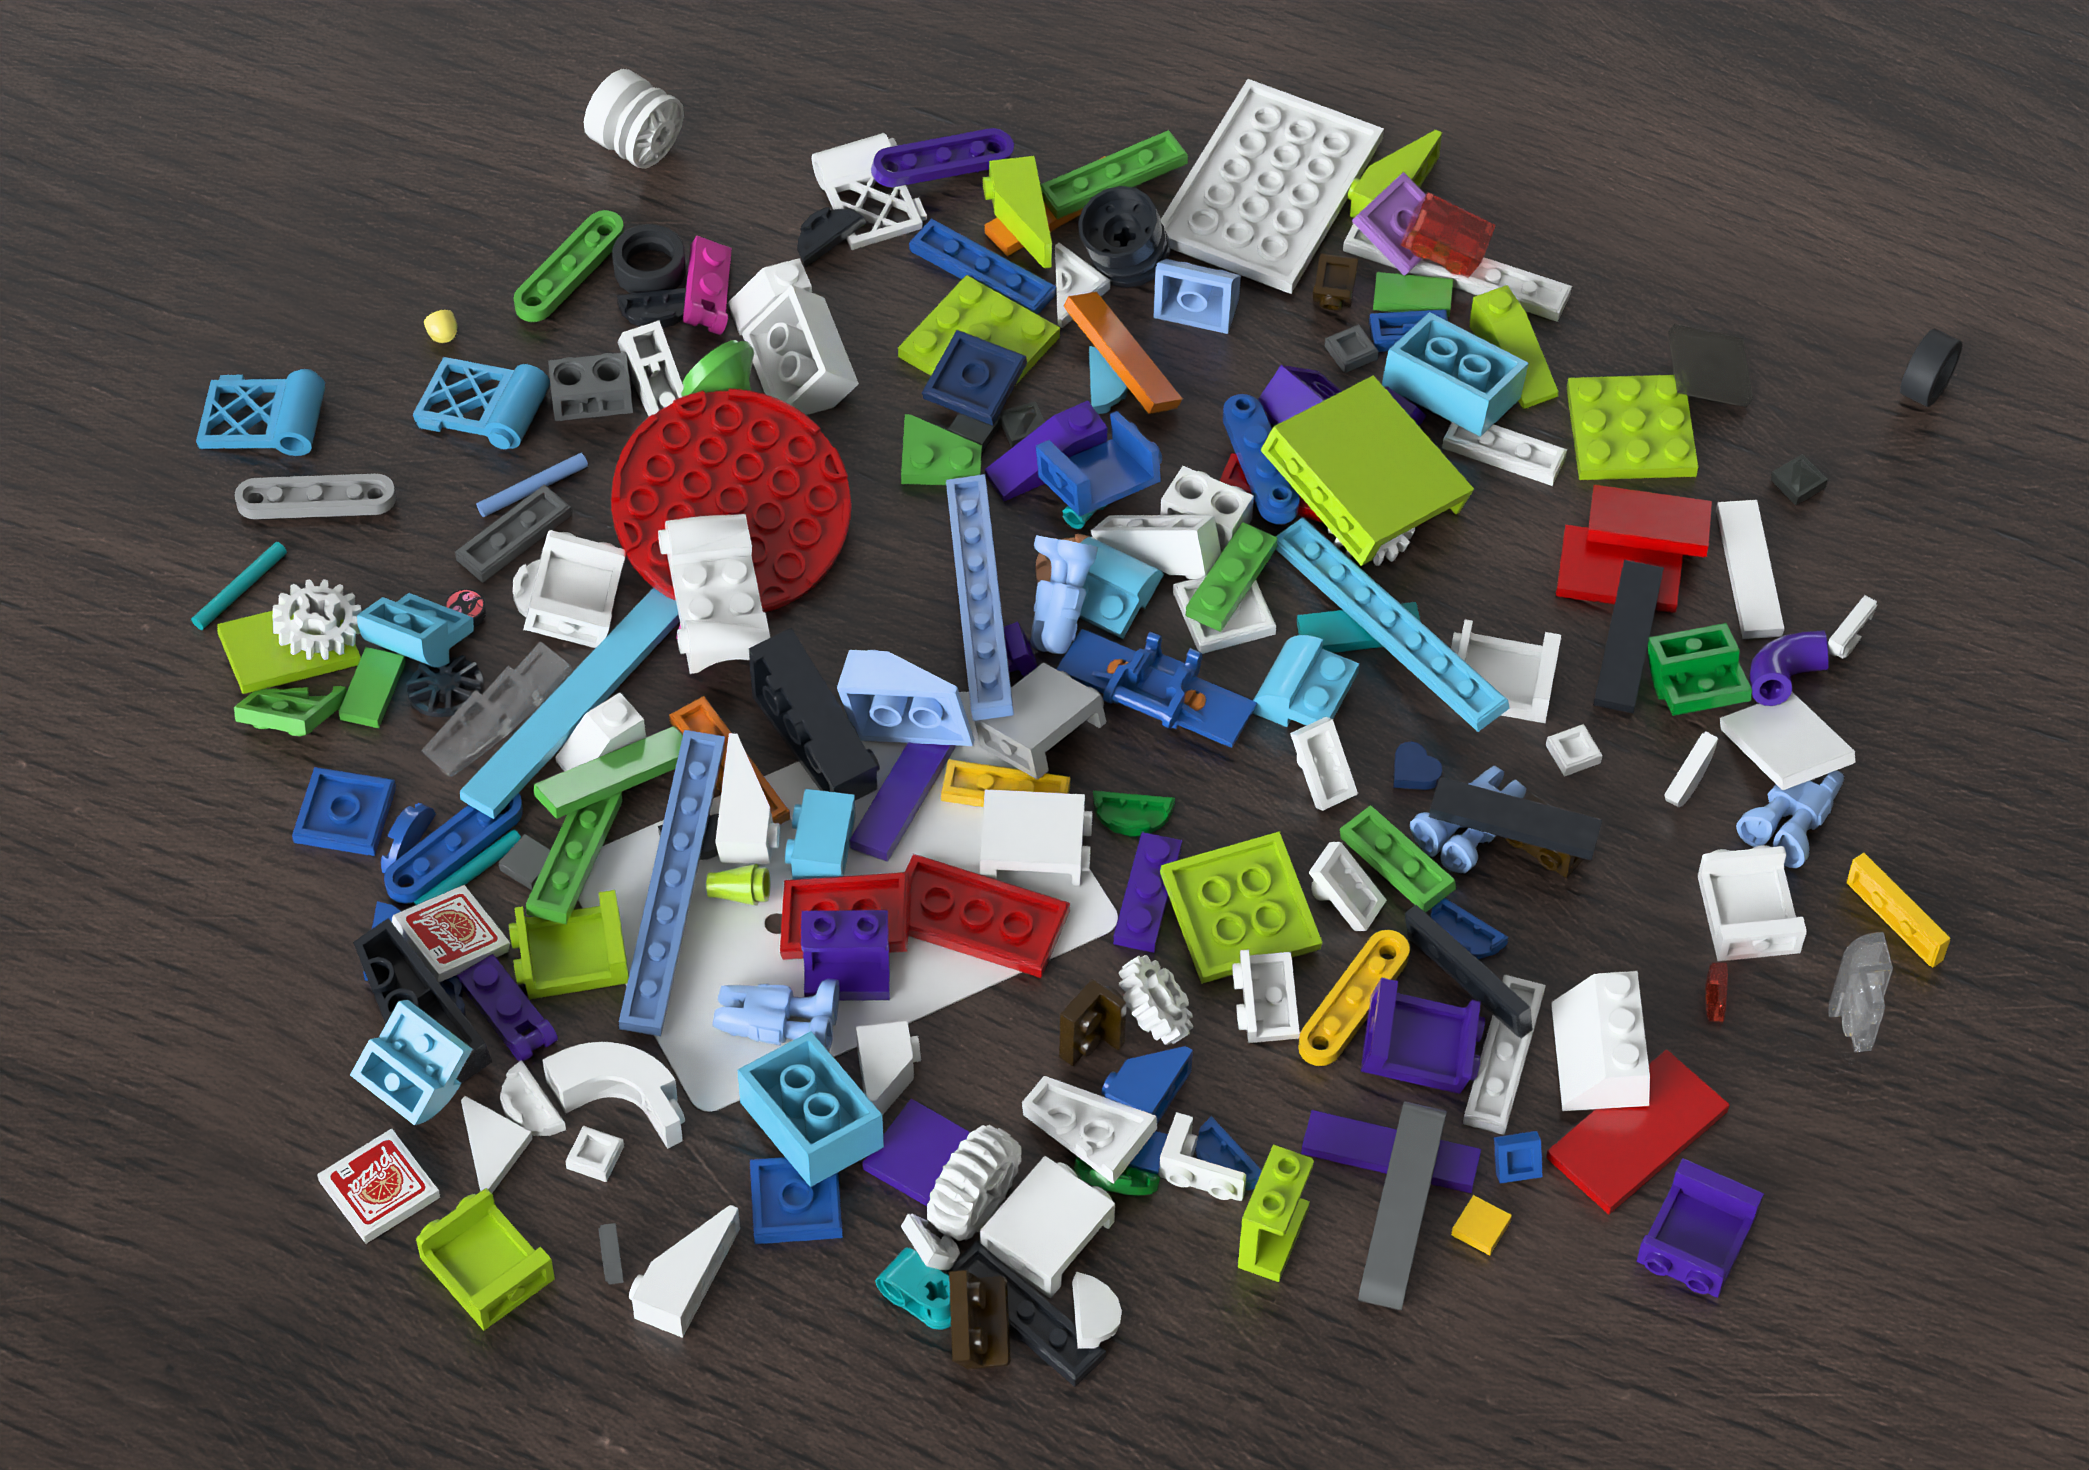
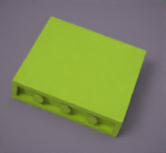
(1365, 467)

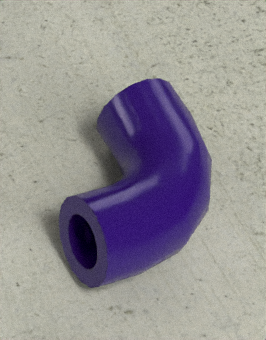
(1782, 659)

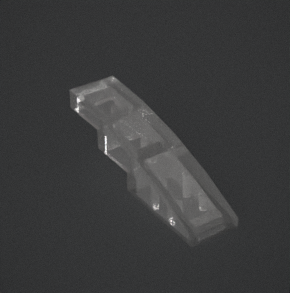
(496, 712)

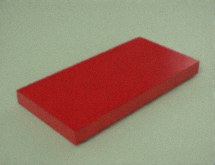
(983, 916)
(1626, 1146)

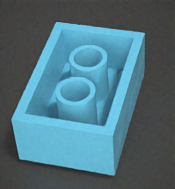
(1454, 374)
(810, 1108)

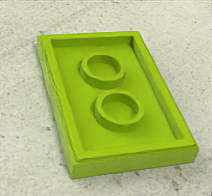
(264, 663)

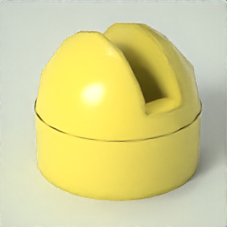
(441, 326)

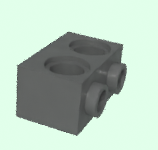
(590, 386)

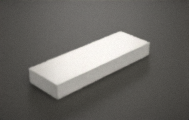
(1508, 451)

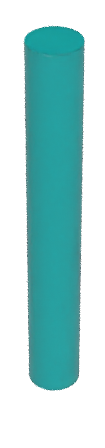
(239, 585)
(473, 867)

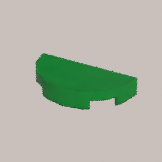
(1132, 812)
(1130, 1182)

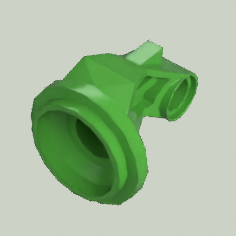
(721, 369)

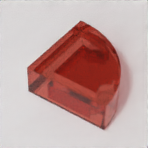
(1716, 991)

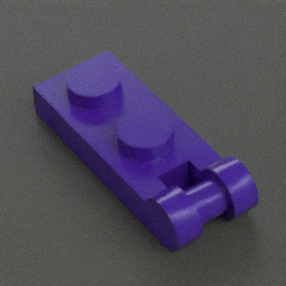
(506, 1008)

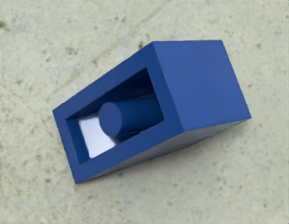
(1150, 1080)

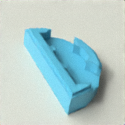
(1105, 384)

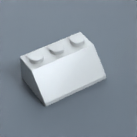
(800, 352)
(1602, 1044)

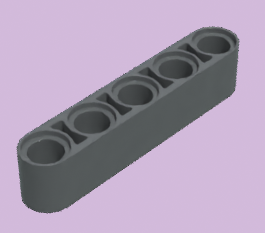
(1402, 1206)

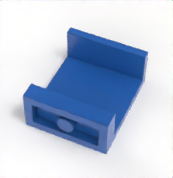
(1102, 472)

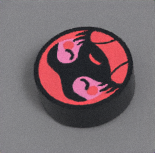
(469, 603)

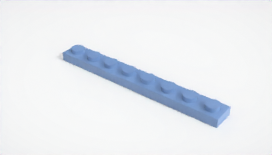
(979, 598)
(672, 883)

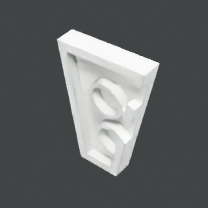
(1090, 1125)

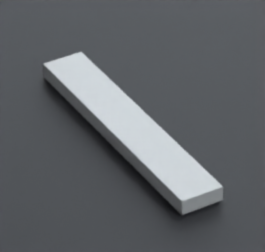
(1534, 292)

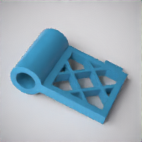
(507, 407)
(291, 411)

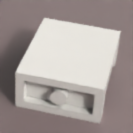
(574, 589)
(1513, 668)
(1034, 833)
(1749, 903)
(1047, 1224)

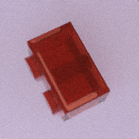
(1447, 235)

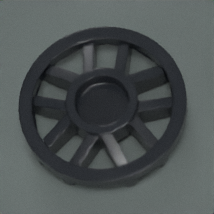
(444, 686)

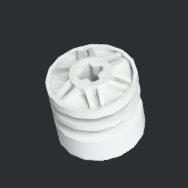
(633, 118)

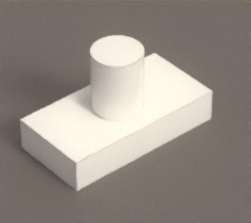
(1324, 763)
(1347, 886)

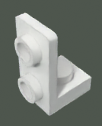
(1183, 1170)

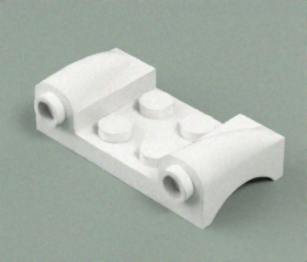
(714, 588)

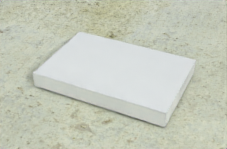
(1787, 741)

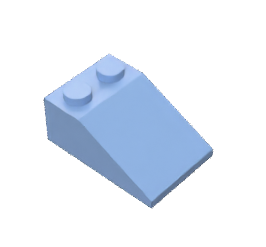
(901, 702)

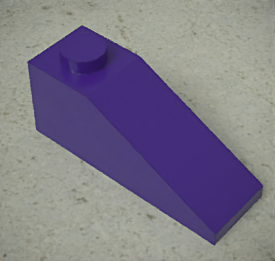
(1069, 431)

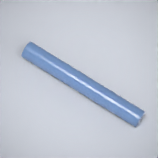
(532, 484)

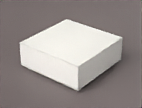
(1574, 750)
(594, 1153)

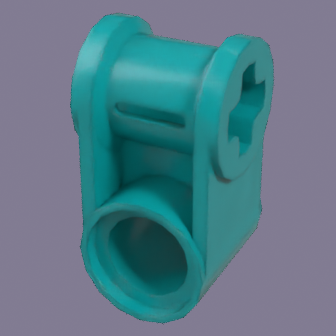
(917, 1289)

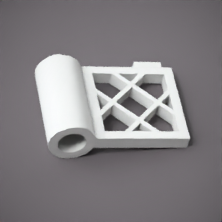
(850, 168)

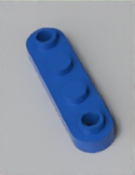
(1248, 431)
(447, 850)

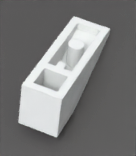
(651, 366)
(1167, 542)
(745, 817)
(682, 1275)

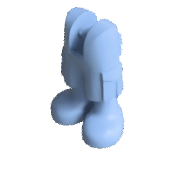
(1062, 598)
(1808, 806)
(1459, 851)
(764, 1012)

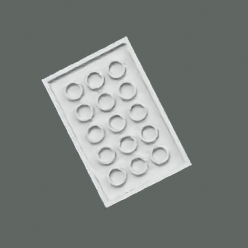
(1269, 185)

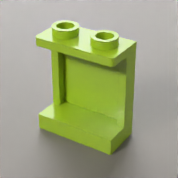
(570, 956)
(1275, 1214)
(483, 1259)

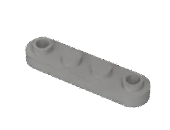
(315, 496)

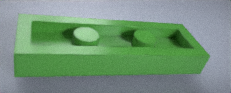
(1231, 577)
(1397, 859)

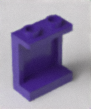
(847, 948)
(1421, 1039)
(1700, 1228)

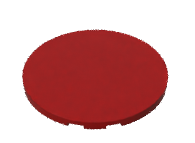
(734, 458)

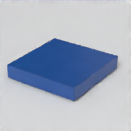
(344, 811)
(788, 1207)

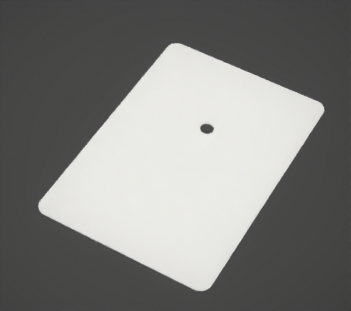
(730, 945)

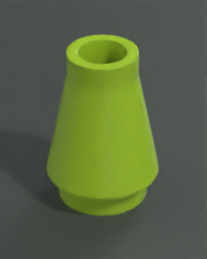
(741, 884)

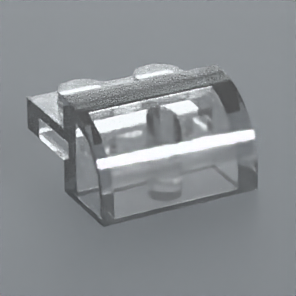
(1861, 989)

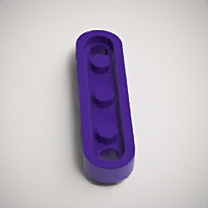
(940, 157)

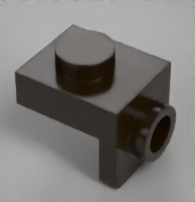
(1335, 281)

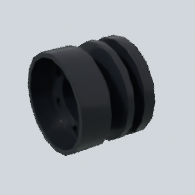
(1124, 235)

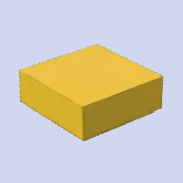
(1481, 1225)

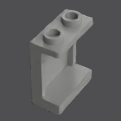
(1045, 711)

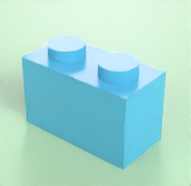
(822, 835)

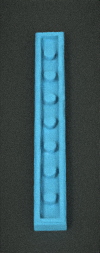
(1391, 625)
(561, 713)

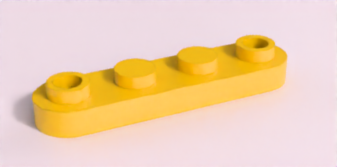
(1349, 1000)

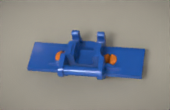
(1168, 685)

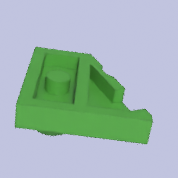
(936, 454)
(288, 709)

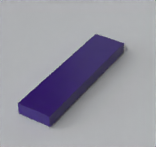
(899, 799)
(1371, 1148)

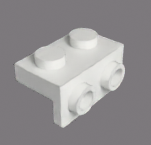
(1268, 996)

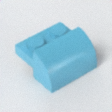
(1116, 588)
(414, 628)
(1305, 683)
(412, 1064)

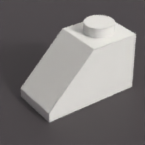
(765, 289)
(601, 732)
(886, 1061)

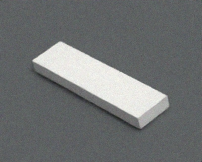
(1750, 569)
(1501, 1065)

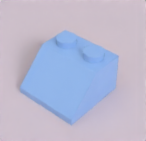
(1195, 295)

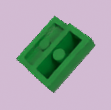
(1697, 669)

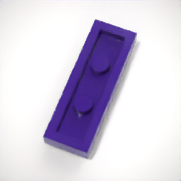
(1146, 893)

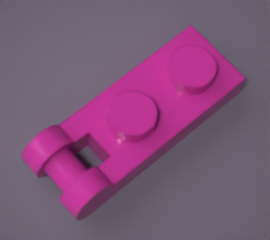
(707, 285)

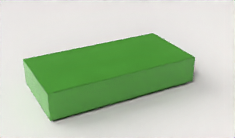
(1411, 293)
(372, 687)

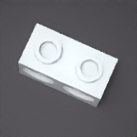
(1200, 494)

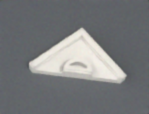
(1074, 278)
(493, 1141)

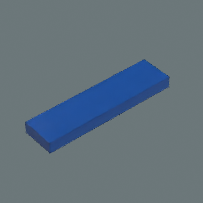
(965, 257)

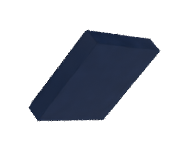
(974, 377)

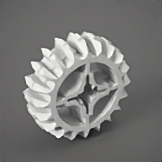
(974, 1182)

